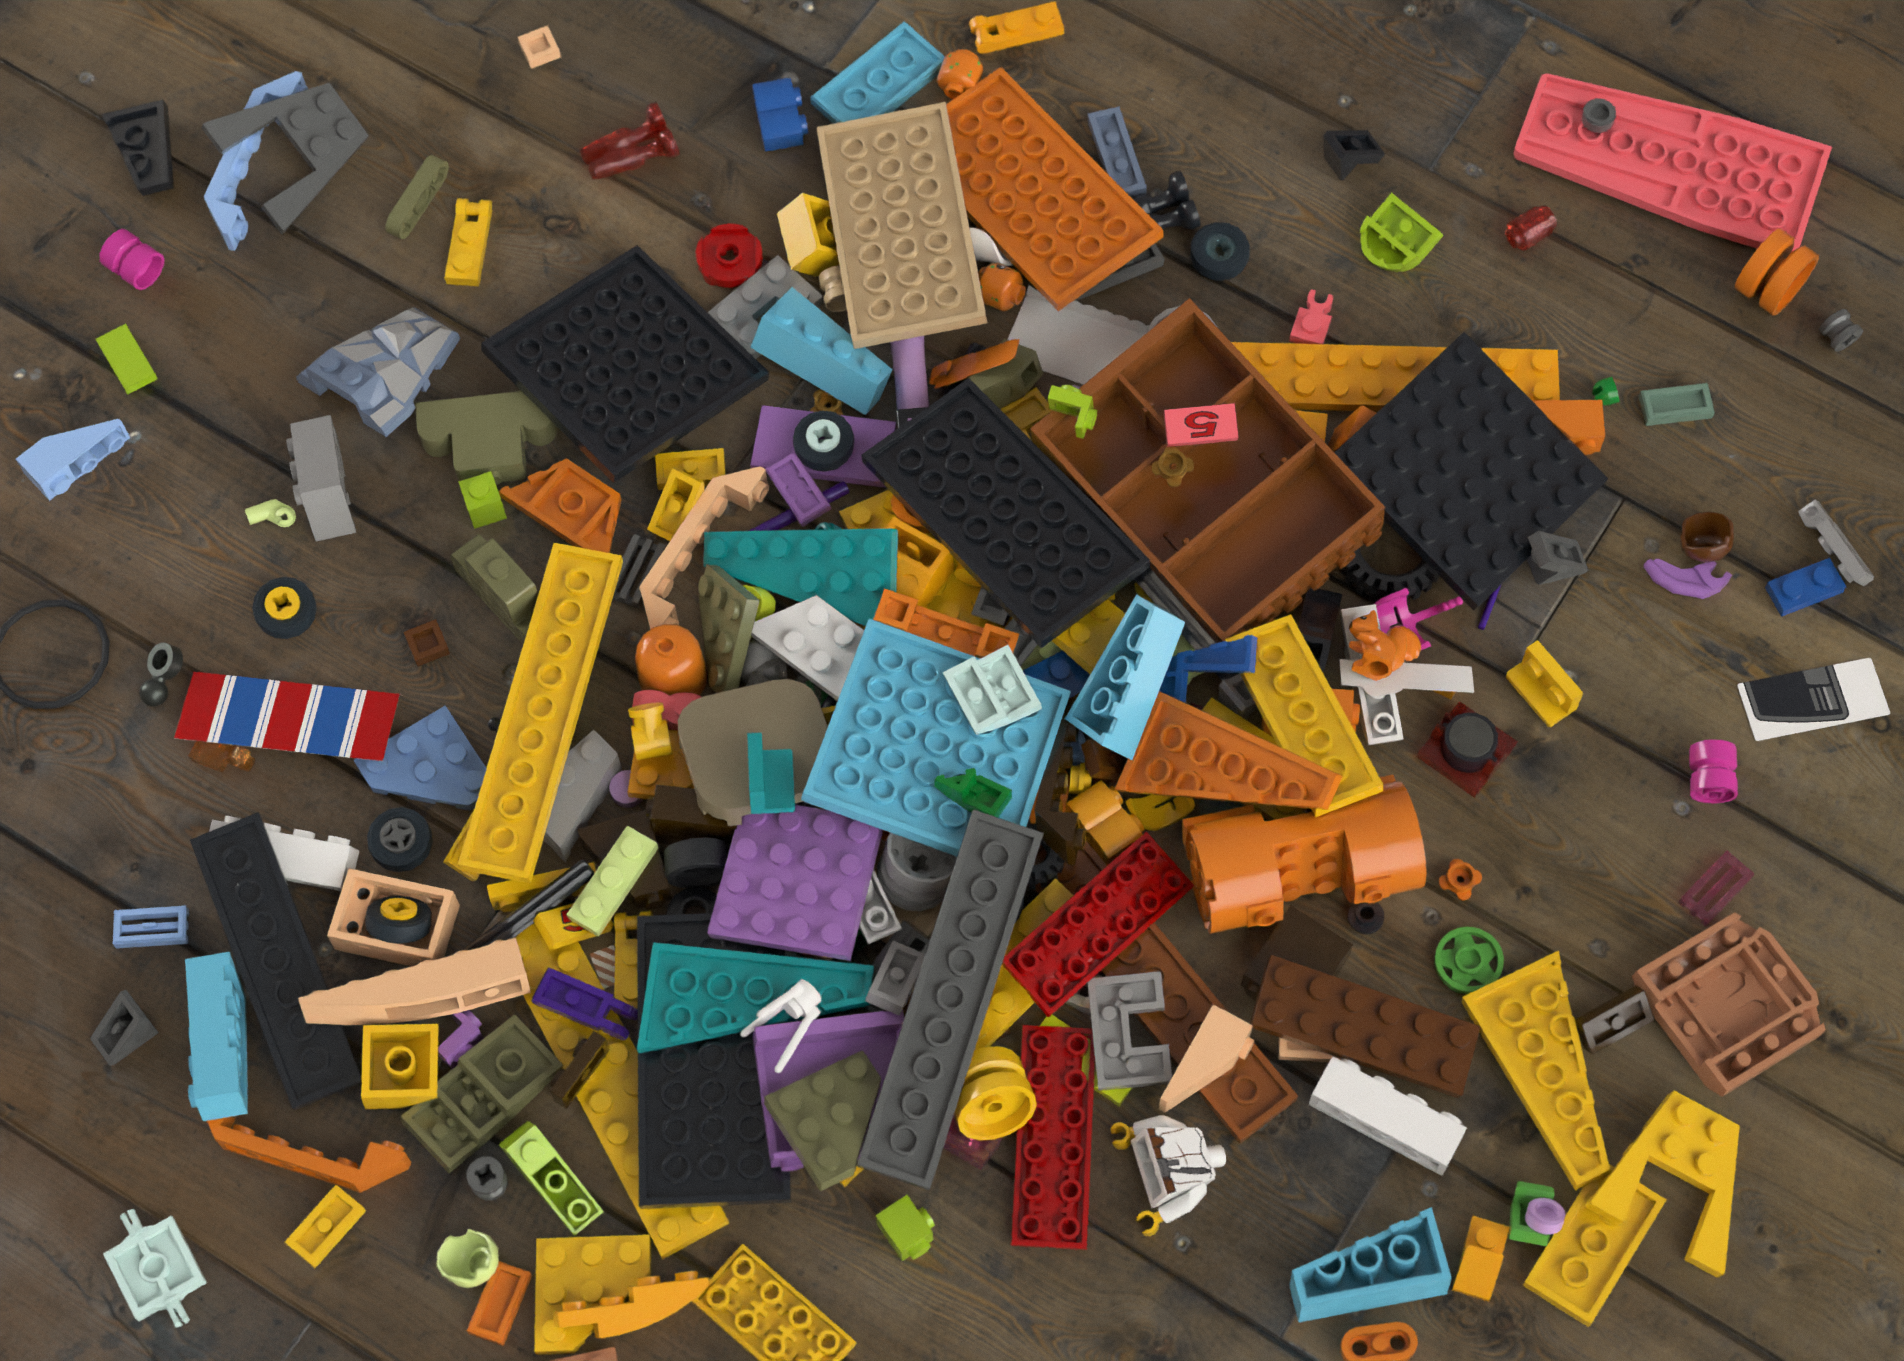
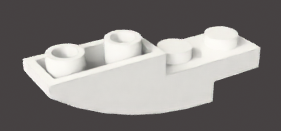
(1377, 714)

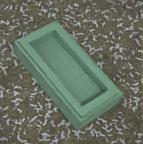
(1676, 404)

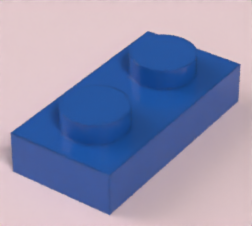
(1805, 587)

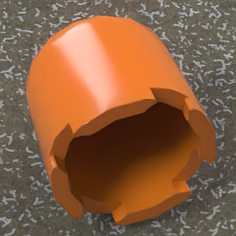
(670, 661)

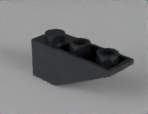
(1319, 622)

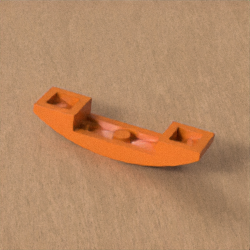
(905, 614)

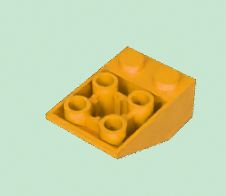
(921, 564)

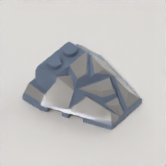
(384, 367)

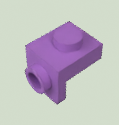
(461, 1039)

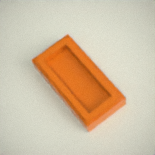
(499, 1303)

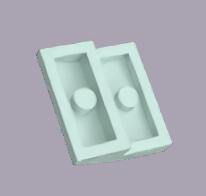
(992, 690)

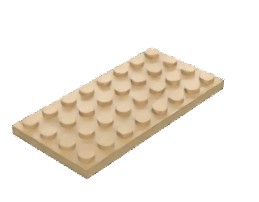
(900, 226)

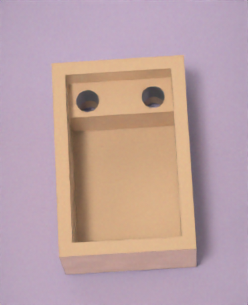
(351, 917)

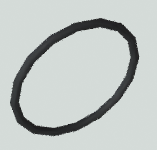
(104, 658)

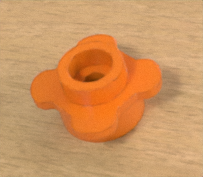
(1457, 869)

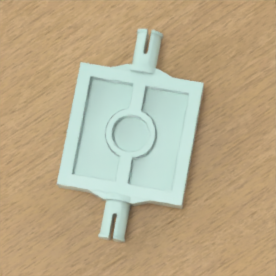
(154, 1268)

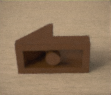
(1102, 763)

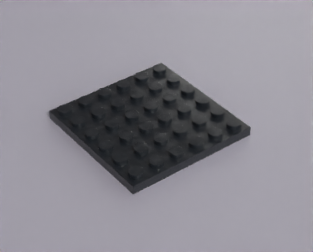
(625, 363)
(1469, 470)

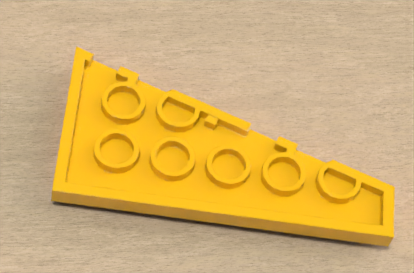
(1540, 1052)

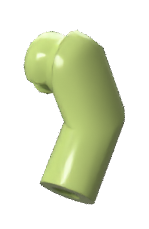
(271, 510)

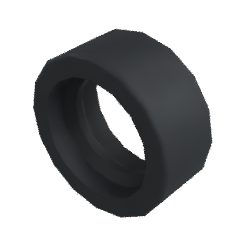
(696, 862)

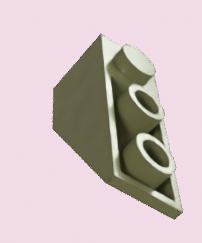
(1010, 380)

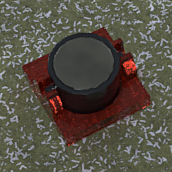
(1468, 746)

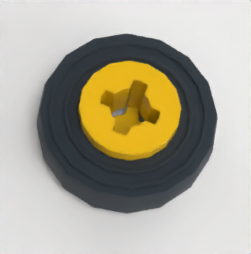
(290, 619)
(398, 919)

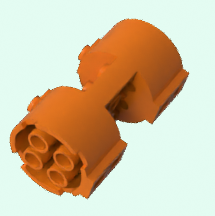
(1252, 866)

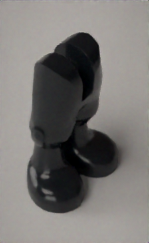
(1174, 196)

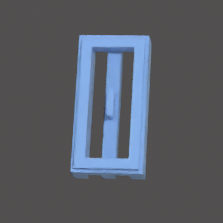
(181, 926)

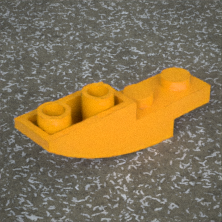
(647, 1304)

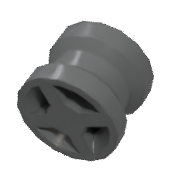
(1840, 330)
(490, 1185)

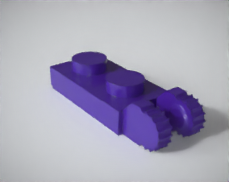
(582, 1003)

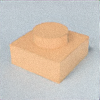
(539, 47)

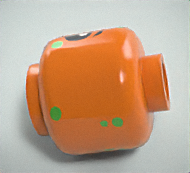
(959, 72)
(1001, 286)

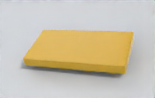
(769, 1313)

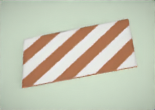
(605, 965)

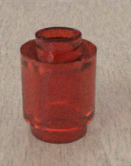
(1530, 227)

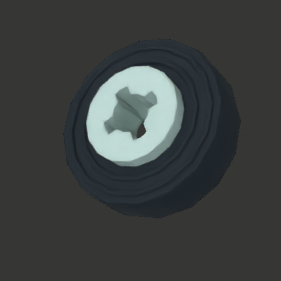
(828, 452)

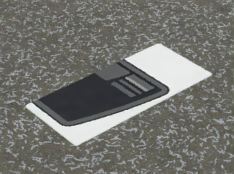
(1813, 699)

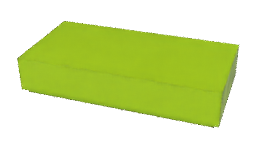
(126, 359)

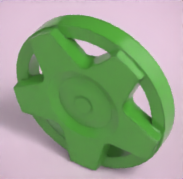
(1468, 960)

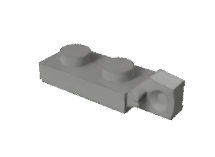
(1835, 542)

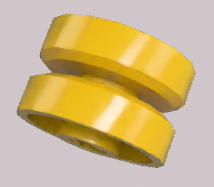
(994, 1095)

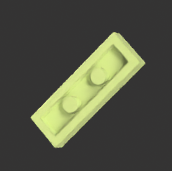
(612, 881)

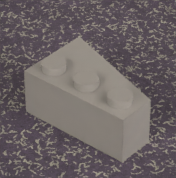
(320, 477)

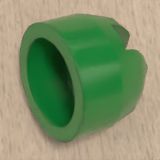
(1606, 391)

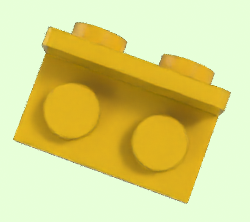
(1545, 685)

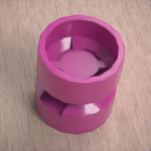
(131, 259)
(1713, 771)

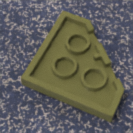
(727, 626)
(828, 1116)

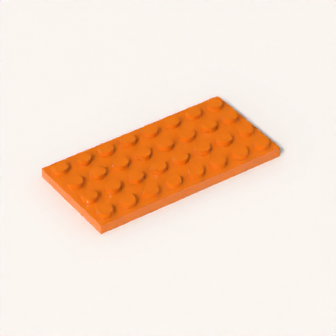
(1041, 192)

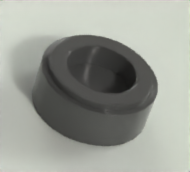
(1598, 115)

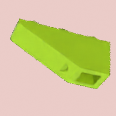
(551, 1177)

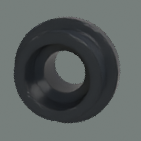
(1366, 926)

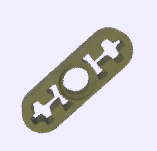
(417, 197)

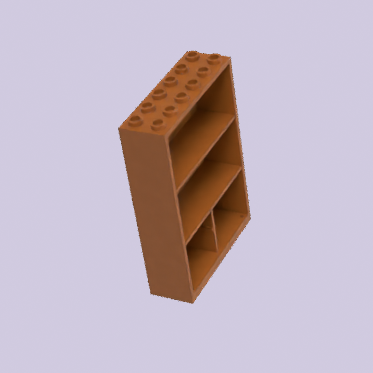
(1254, 514)

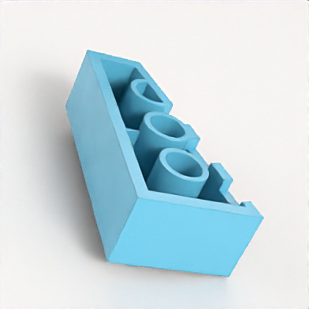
(820, 352)
(1127, 678)
(217, 1037)
(1375, 1272)

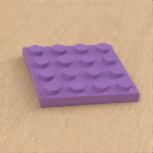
(796, 882)

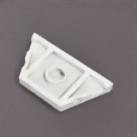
(812, 641)

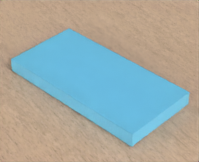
(880, 77)

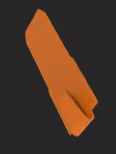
(973, 363)

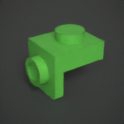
(1523, 1195)

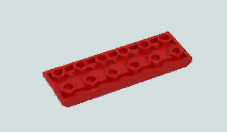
(1096, 924)
(1055, 1141)

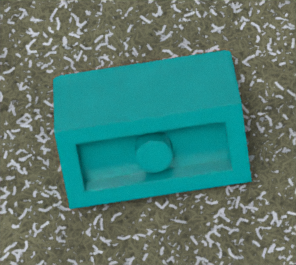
(770, 778)

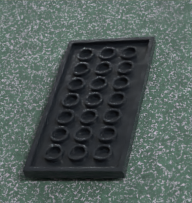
(1005, 512)
(701, 1101)

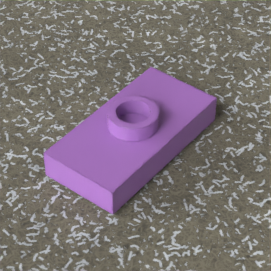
(798, 489)

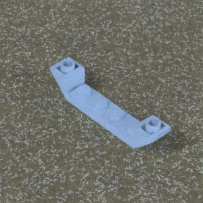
(234, 164)

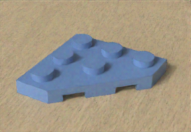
(428, 764)

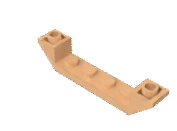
(741, 488)

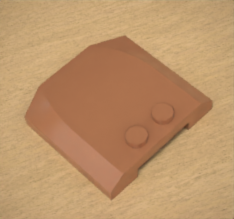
(1731, 1002)

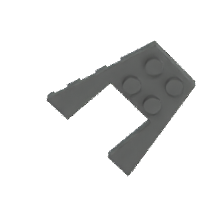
(317, 127)

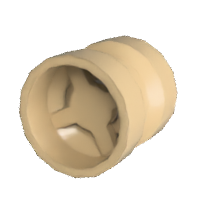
(831, 283)

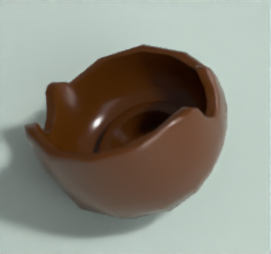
(1707, 536)

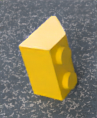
(808, 235)
(399, 1065)

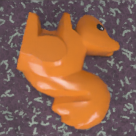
(1381, 650)

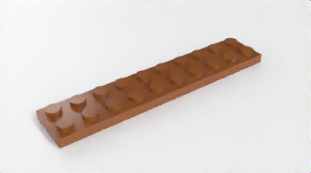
(1241, 1097)

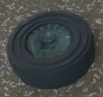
(1231, 241)

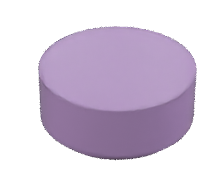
(619, 788)
(1545, 1216)

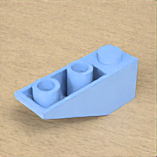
(64, 457)

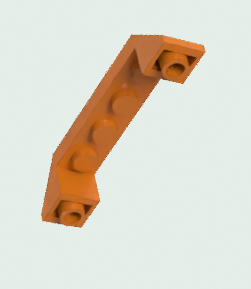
(378, 1165)

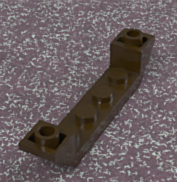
(1060, 828)

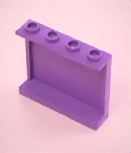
(821, 1046)

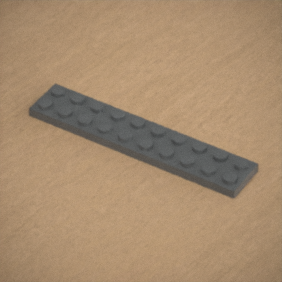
(950, 1000)

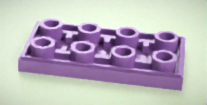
(776, 435)

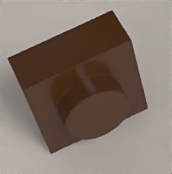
(426, 642)

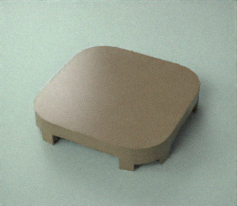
(716, 740)

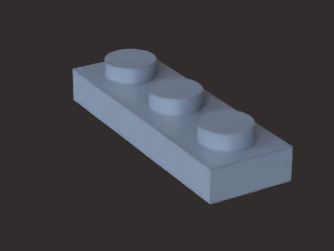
(1116, 150)

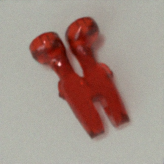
(617, 150)

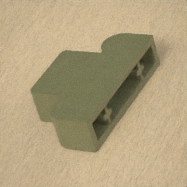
(484, 433)
(497, 582)

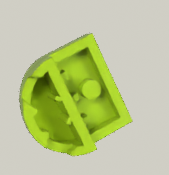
(1397, 236)

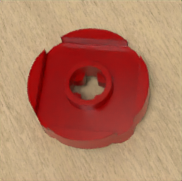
(717, 243)

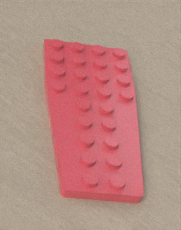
(1677, 161)

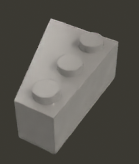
(581, 789)

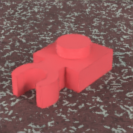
(1312, 323)

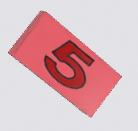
(1201, 425)

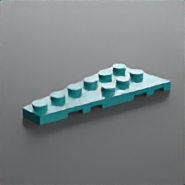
(837, 565)
(718, 992)

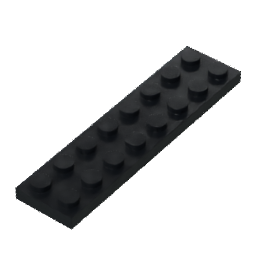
(274, 958)

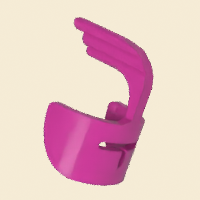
(1387, 617)

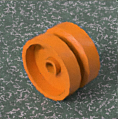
(1776, 271)

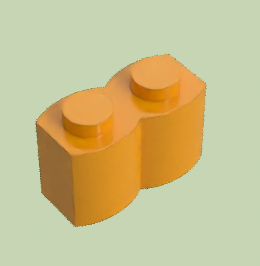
(1106, 823)

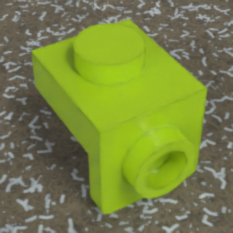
(1074, 403)

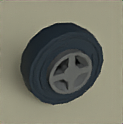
(394, 827)

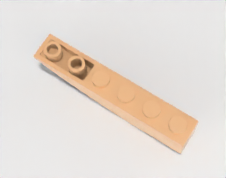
(424, 990)

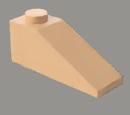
(1210, 1055)

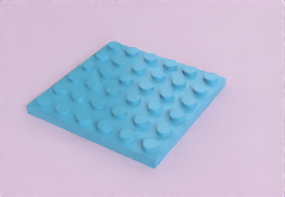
(905, 727)

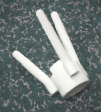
(797, 1002)

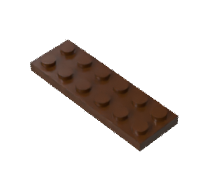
(1364, 1026)

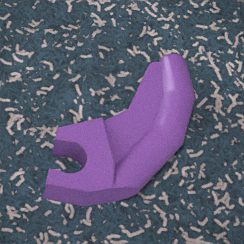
(1688, 582)

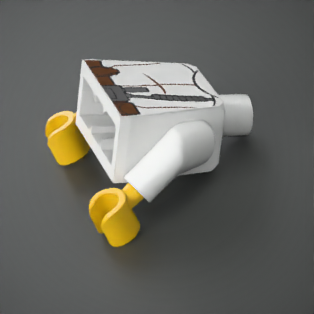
(1172, 1165)

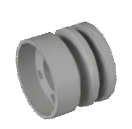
(909, 888)

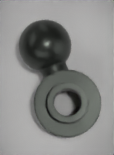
(163, 664)

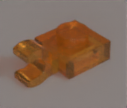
(219, 755)

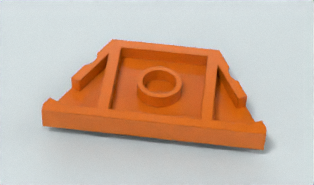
(569, 505)

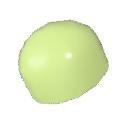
(468, 1259)

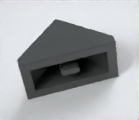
(122, 1029)

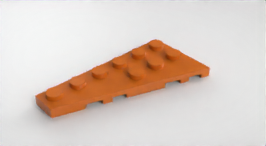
(1208, 758)

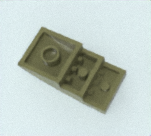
(482, 1093)

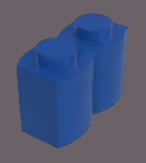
(778, 114)

